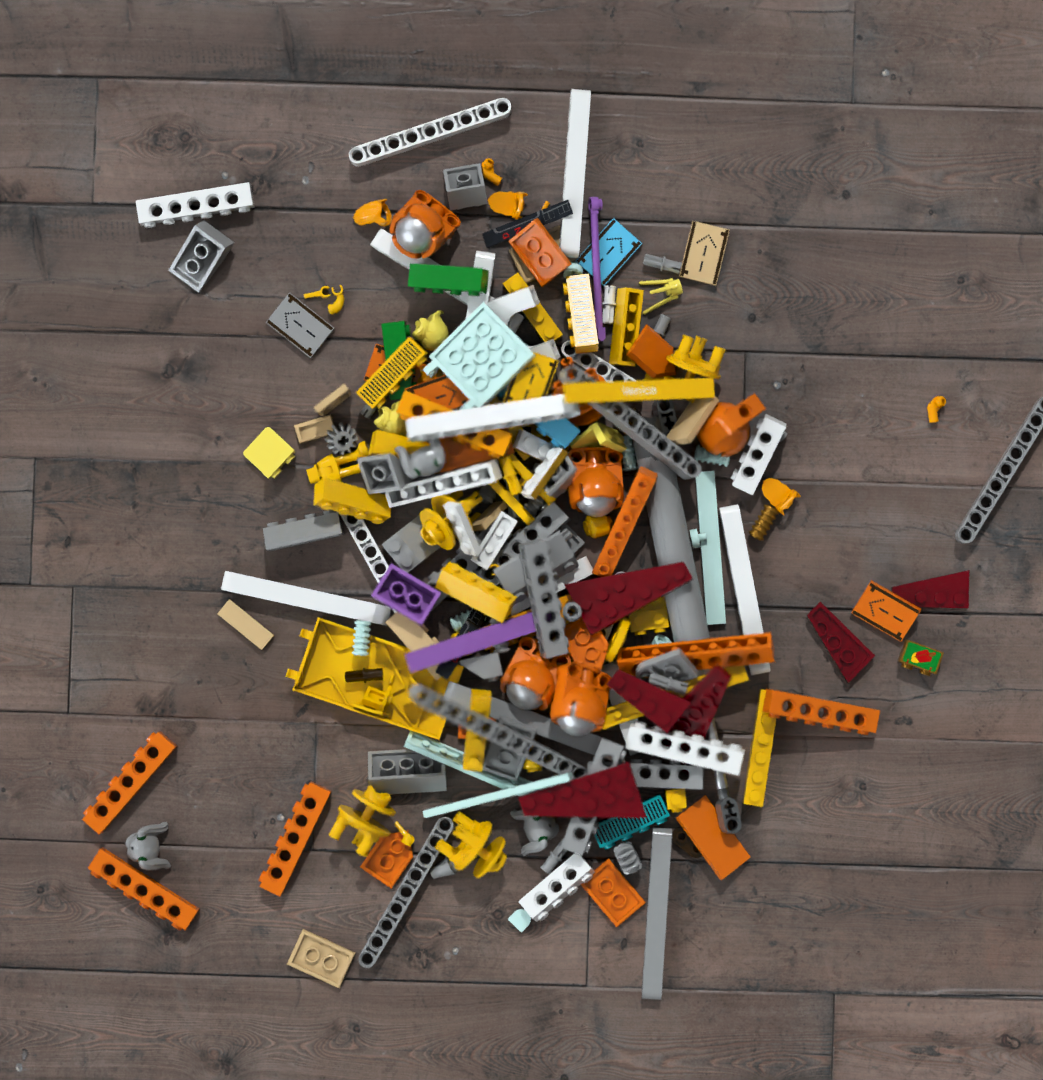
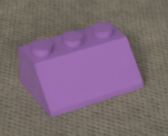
(406, 594)

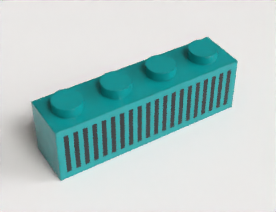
(615, 828)

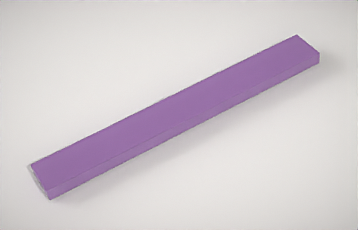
(471, 642)

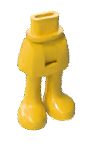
(330, 465)

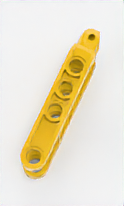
(510, 499)

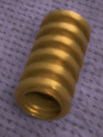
(763, 523)

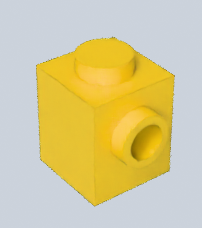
(675, 799)

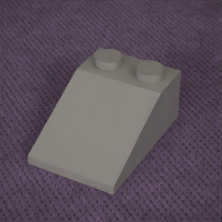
(201, 255)
(408, 546)

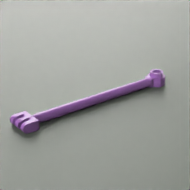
(594, 206)

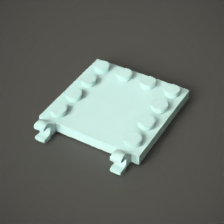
(480, 357)

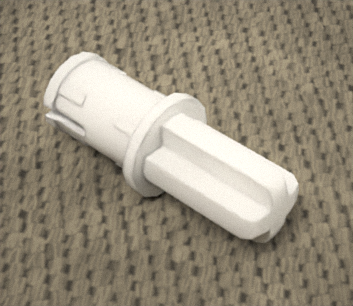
(609, 304)

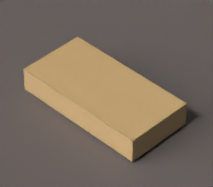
(314, 429)
(489, 516)

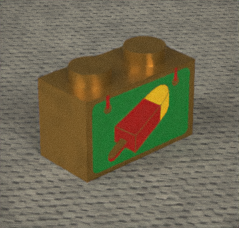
(920, 657)

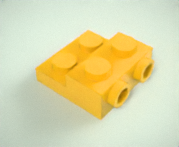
(650, 617)

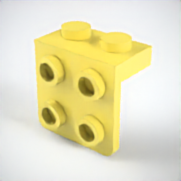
(598, 436)
(269, 453)

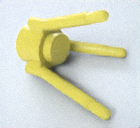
(671, 287)

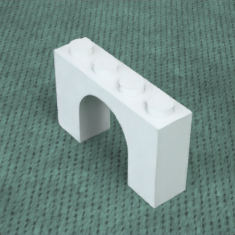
(509, 304)

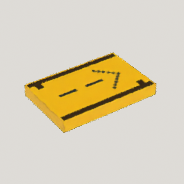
(532, 380)

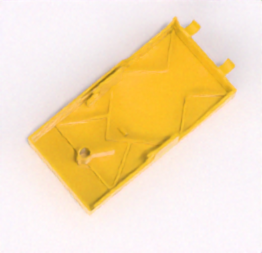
(331, 655)

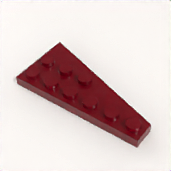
(620, 595)
(704, 703)
(599, 794)

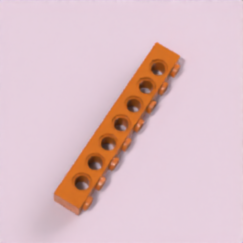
(705, 652)

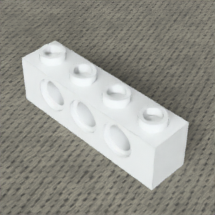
(749, 483)
(530, 901)

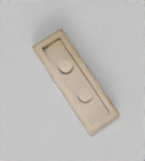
(245, 624)

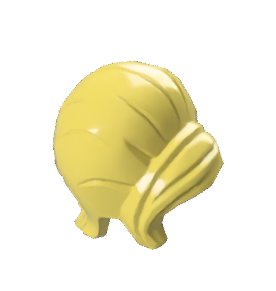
(431, 331)
(389, 420)

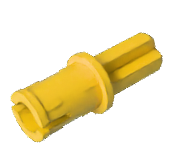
(510, 475)

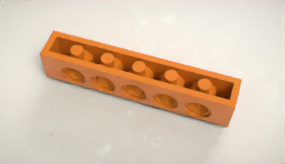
(625, 522)
(867, 717)
(92, 815)
(267, 880)
(187, 909)

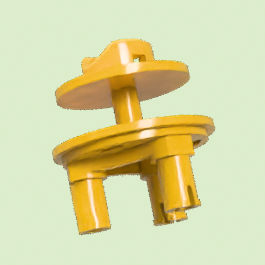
(693, 361)
(435, 524)
(368, 828)
(473, 839)

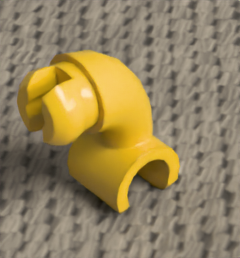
(338, 304)

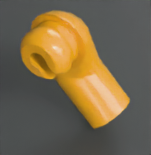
(488, 172)
(934, 406)

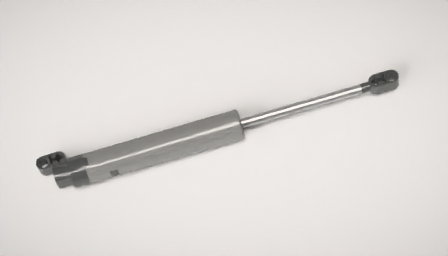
(685, 603)

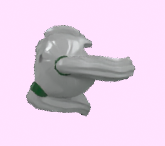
(422, 461)
(537, 830)
(144, 847)

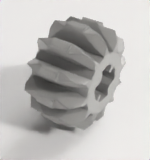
(335, 436)
(627, 858)

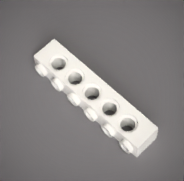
(146, 206)
(445, 483)
(712, 761)

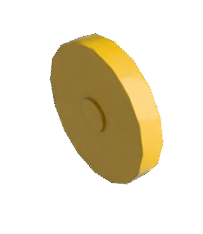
(617, 639)

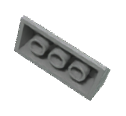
(302, 531)
(512, 575)
(405, 772)

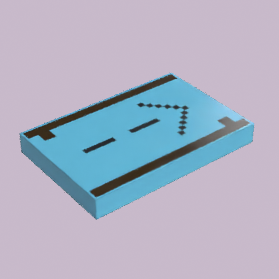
(615, 249)

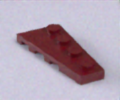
(937, 592)
(840, 642)
(653, 702)

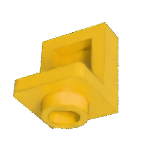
(376, 698)

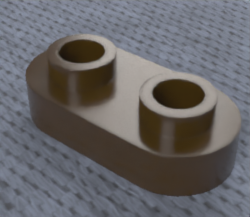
(685, 844)

